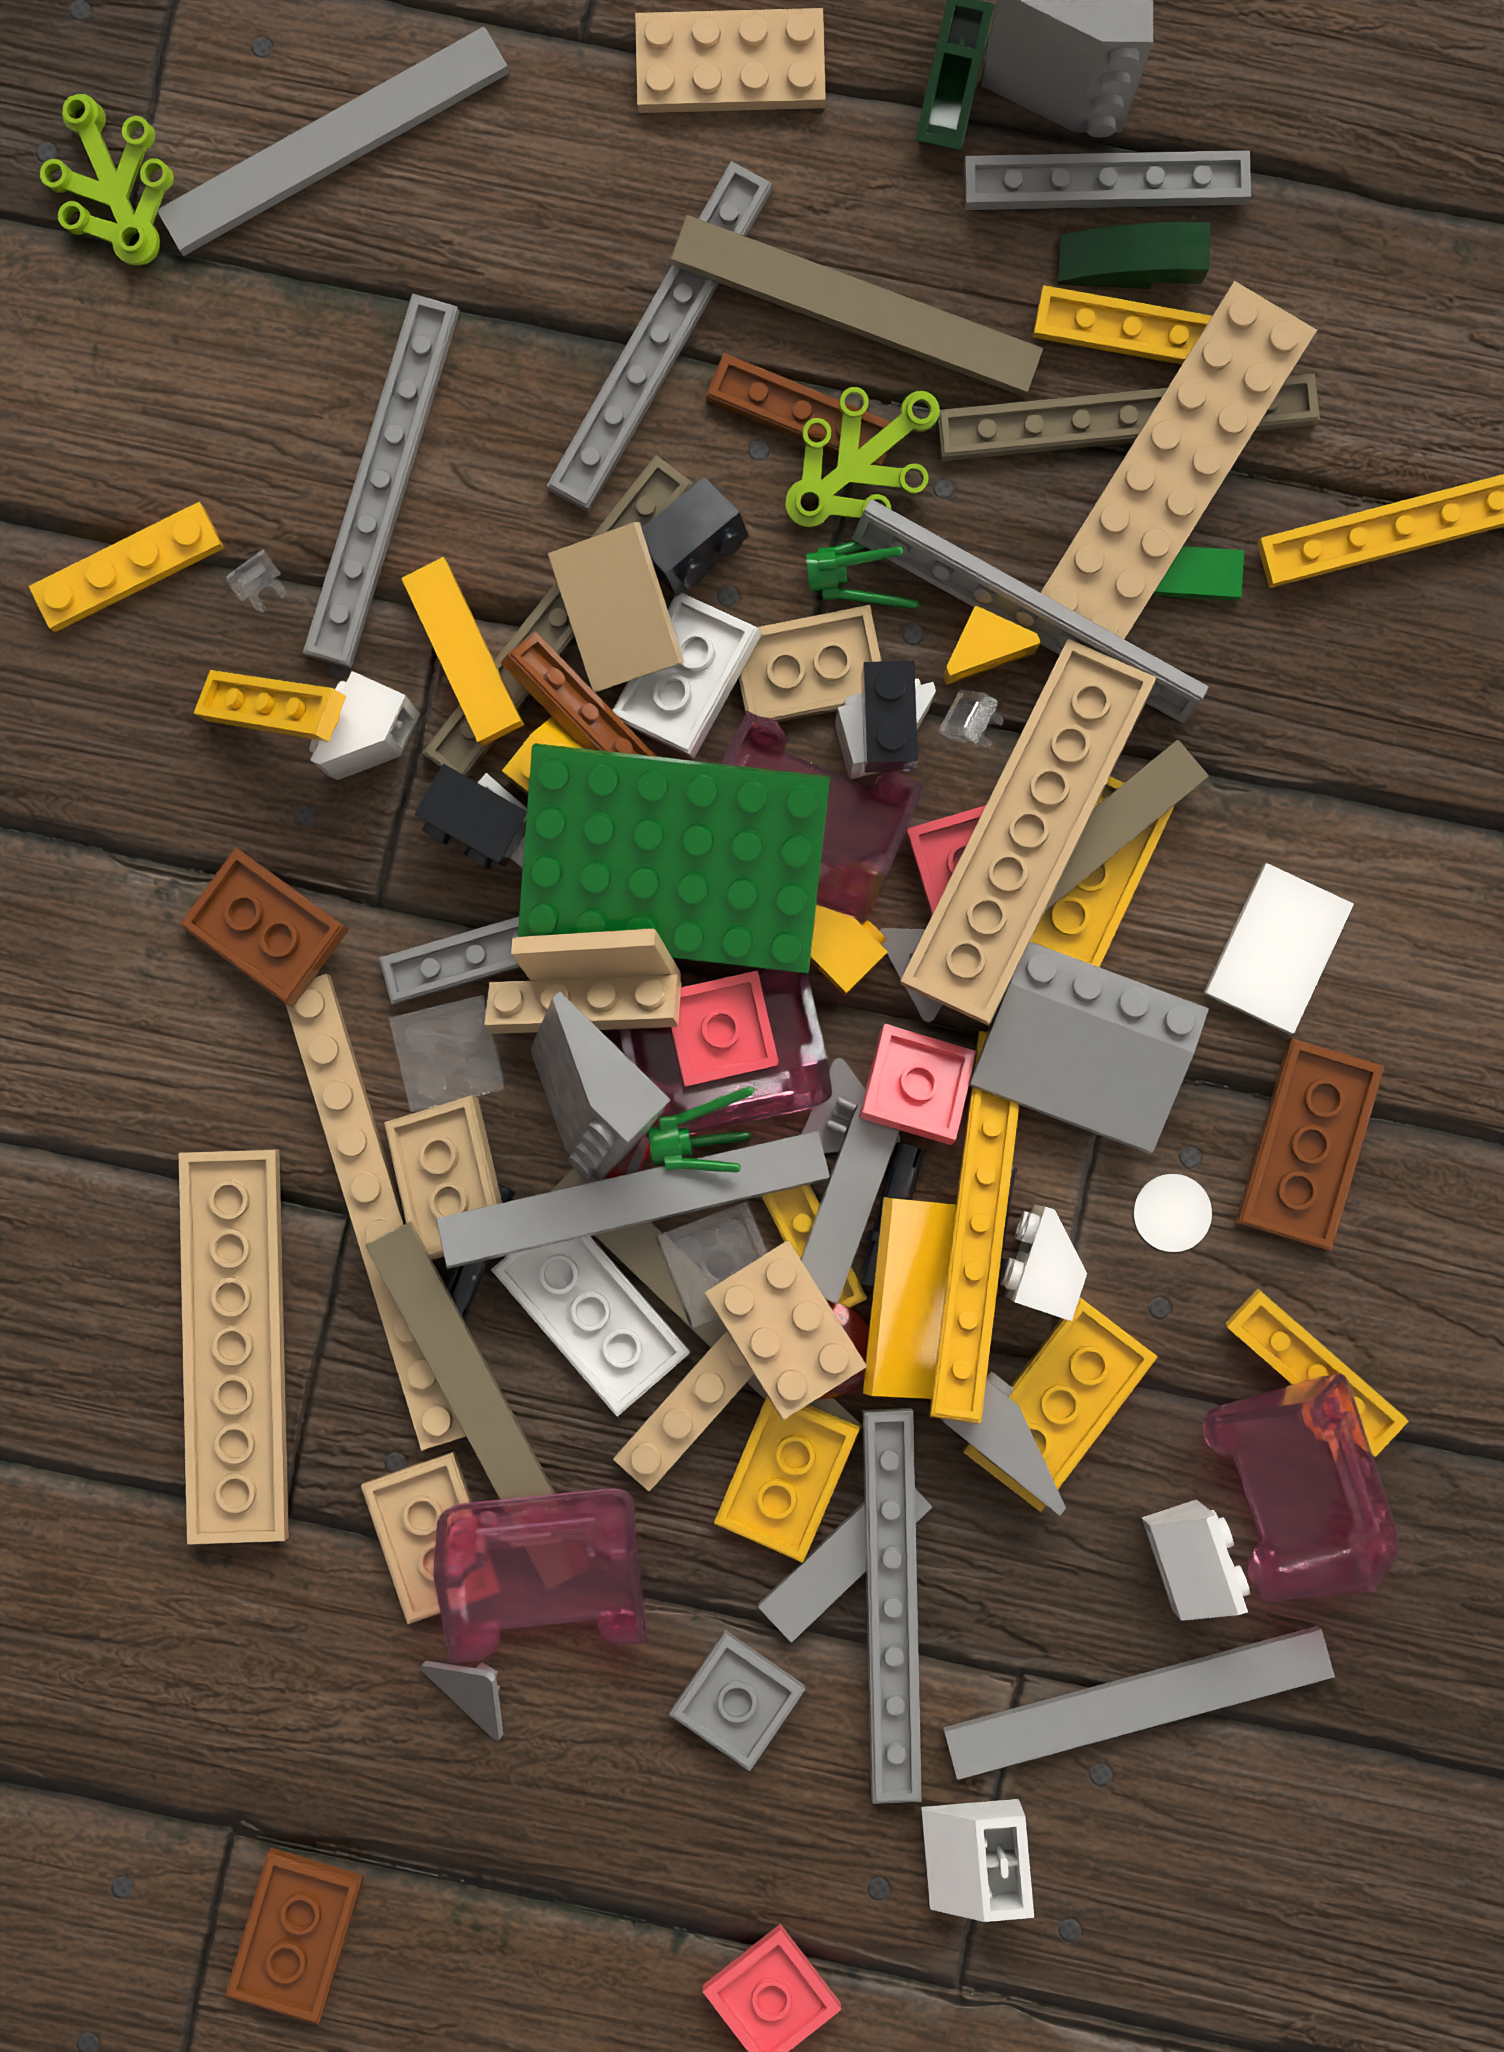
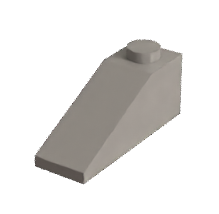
(1009, 1442)

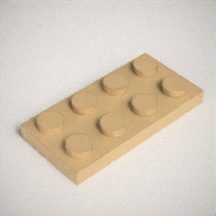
(730, 60)

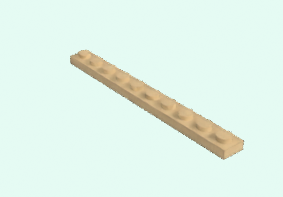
(366, 1189)

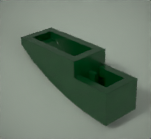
(954, 73)
(1135, 255)

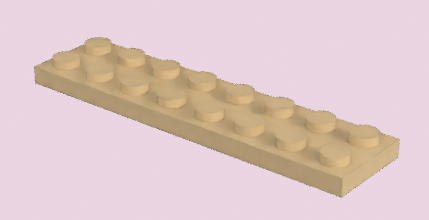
(1179, 460)
(1028, 832)
(233, 1347)

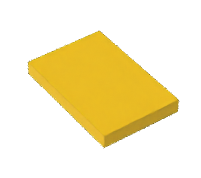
(787, 1478)

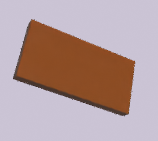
(1309, 1144)

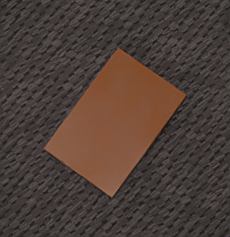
(264, 927)
(294, 1935)

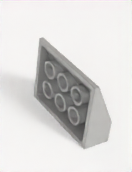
(1070, 59)
(1089, 1047)
(593, 1090)

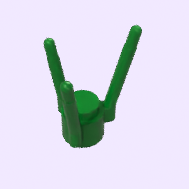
(828, 570)
(671, 1143)

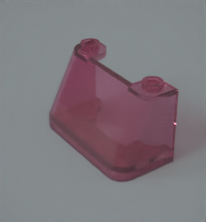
(861, 821)
(793, 1085)
(1308, 1489)
(538, 1567)

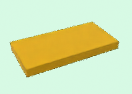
(1091, 912)
(908, 1298)
(1072, 1392)

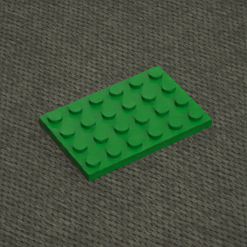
(674, 846)

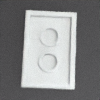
(684, 700)
(1278, 948)

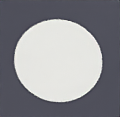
(1172, 1212)

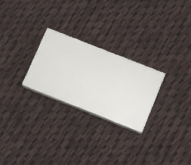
(594, 1317)

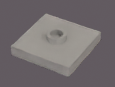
(737, 1700)

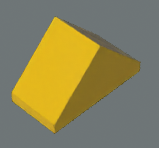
(988, 643)

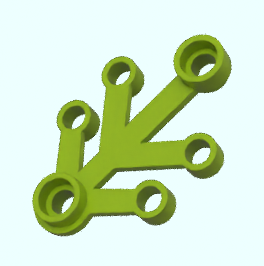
(113, 185)
(855, 463)

